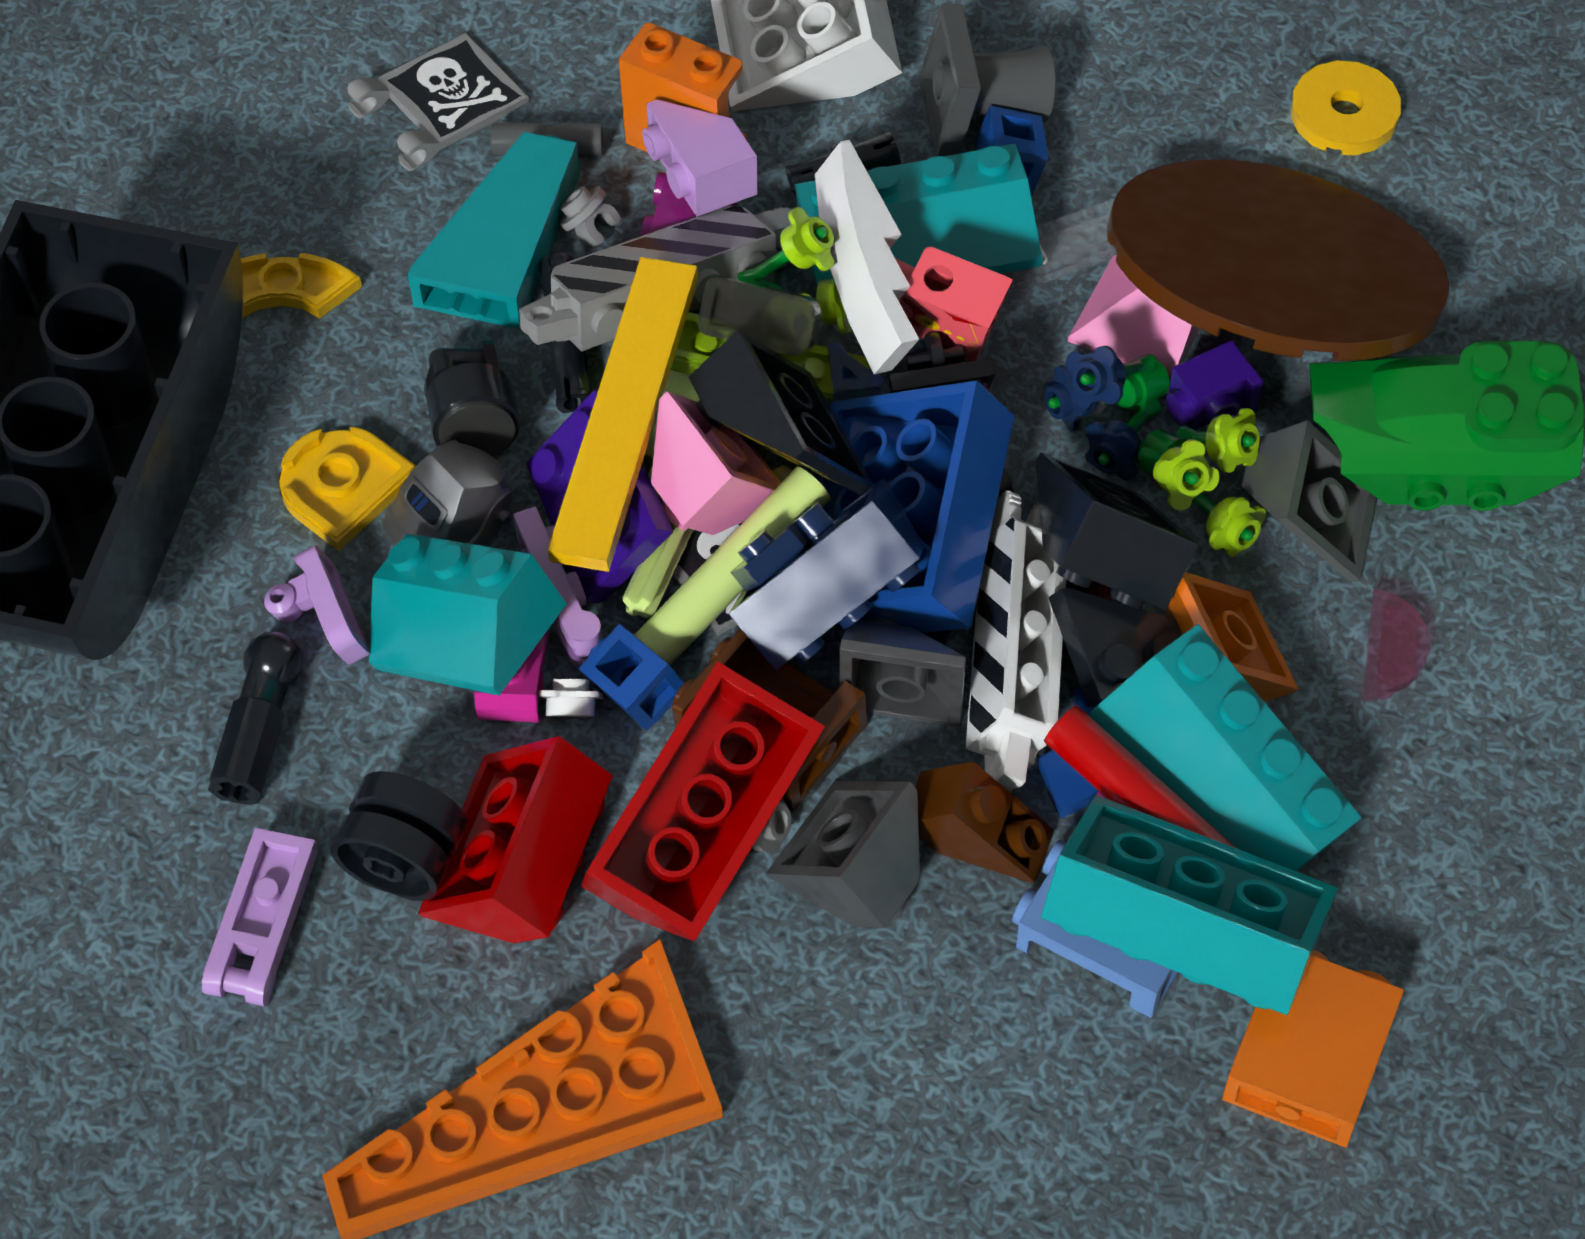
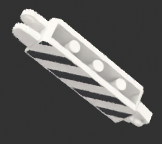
(1014, 647)

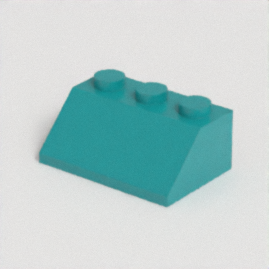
(458, 612)

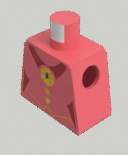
(953, 299)

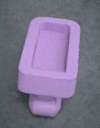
(324, 590)

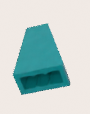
(492, 246)

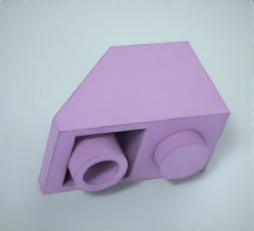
(702, 155)

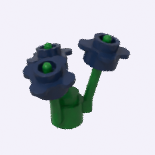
(1107, 379)

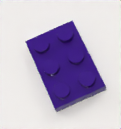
(645, 520)

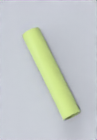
(712, 584)

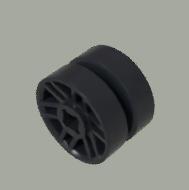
(399, 835)

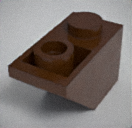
(980, 821)

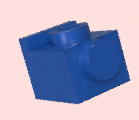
(1025, 130)
(632, 676)

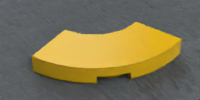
(295, 282)

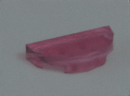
(1395, 646)

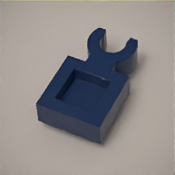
(769, 553)

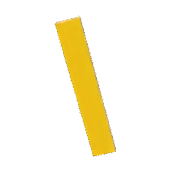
(623, 415)

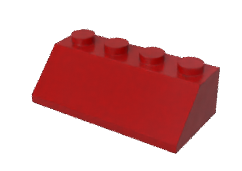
(702, 805)

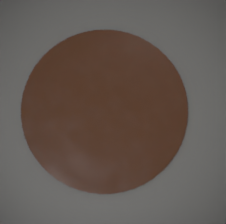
(1277, 259)

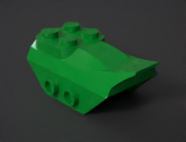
(1455, 426)

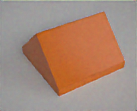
(1237, 629)

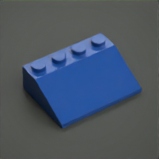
(945, 465)

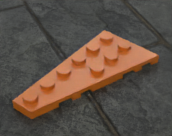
(556, 1098)

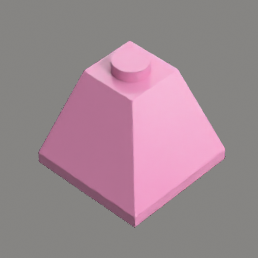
(1131, 323)
(703, 471)

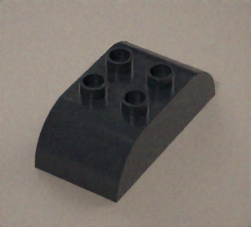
(107, 409)

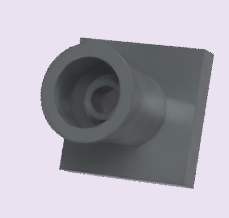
(966, 83)

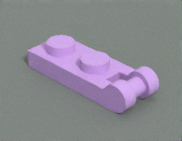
(576, 628)
(260, 915)

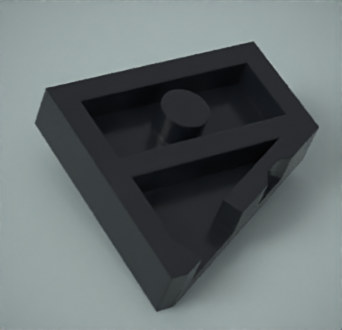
(1108, 639)

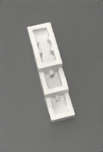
(863, 263)

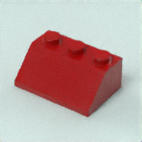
(521, 841)

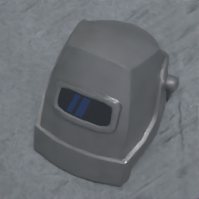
(452, 497)

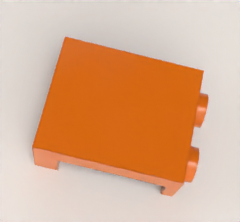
(674, 71)
(1321, 1056)

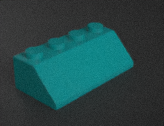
(957, 203)
(1226, 753)
(1188, 904)

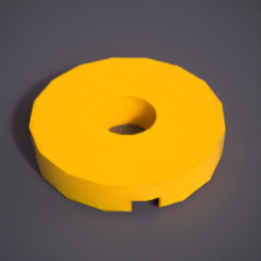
(1349, 82)

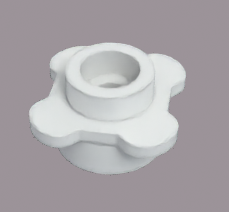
(570, 698)

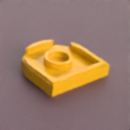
(340, 481)

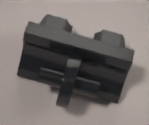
(937, 371)

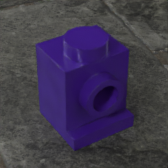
(1212, 386)

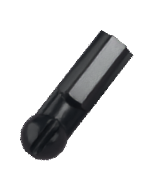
(255, 718)

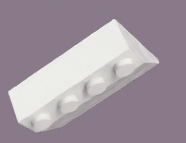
(805, 49)

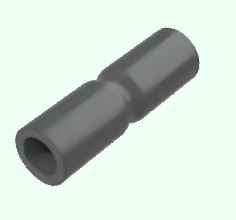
(587, 135)

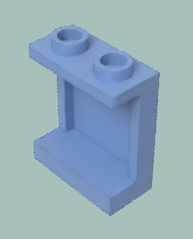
(1143, 978)

